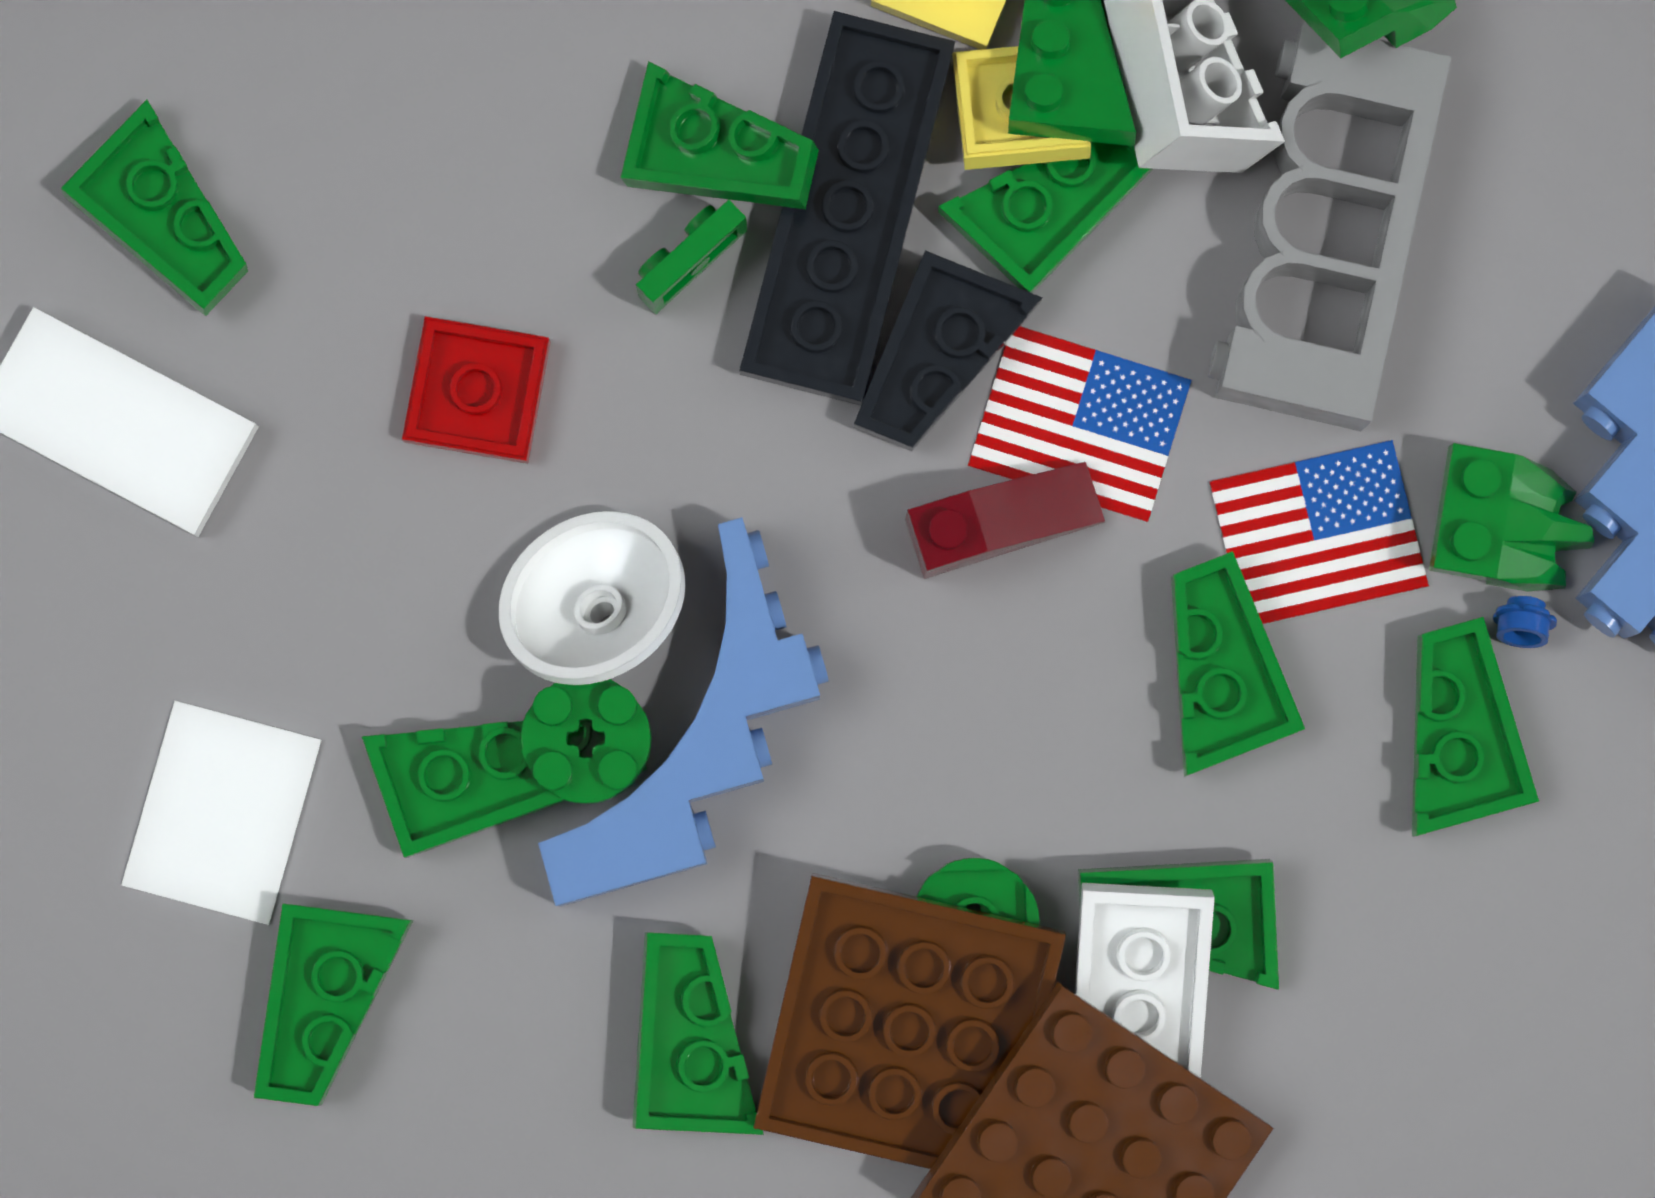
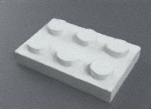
(1148, 962)

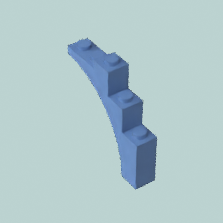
(1622, 493)
(754, 676)

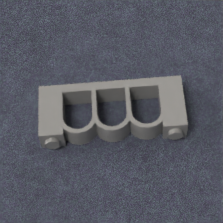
(1297, 376)

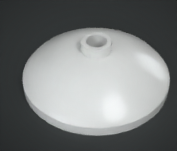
(577, 578)

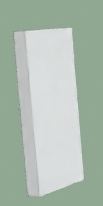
(119, 422)

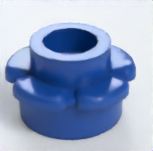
(1524, 622)

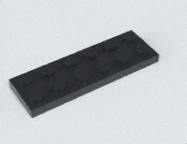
(841, 254)

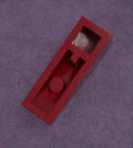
(1002, 518)

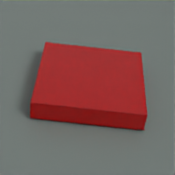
(476, 390)

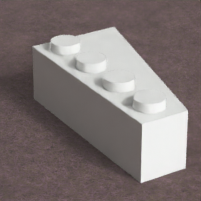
(1188, 87)

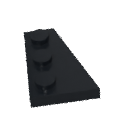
(938, 346)

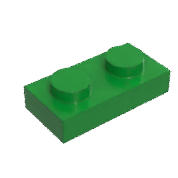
(708, 238)

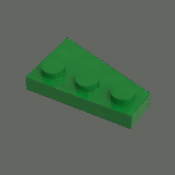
(687, 1043)

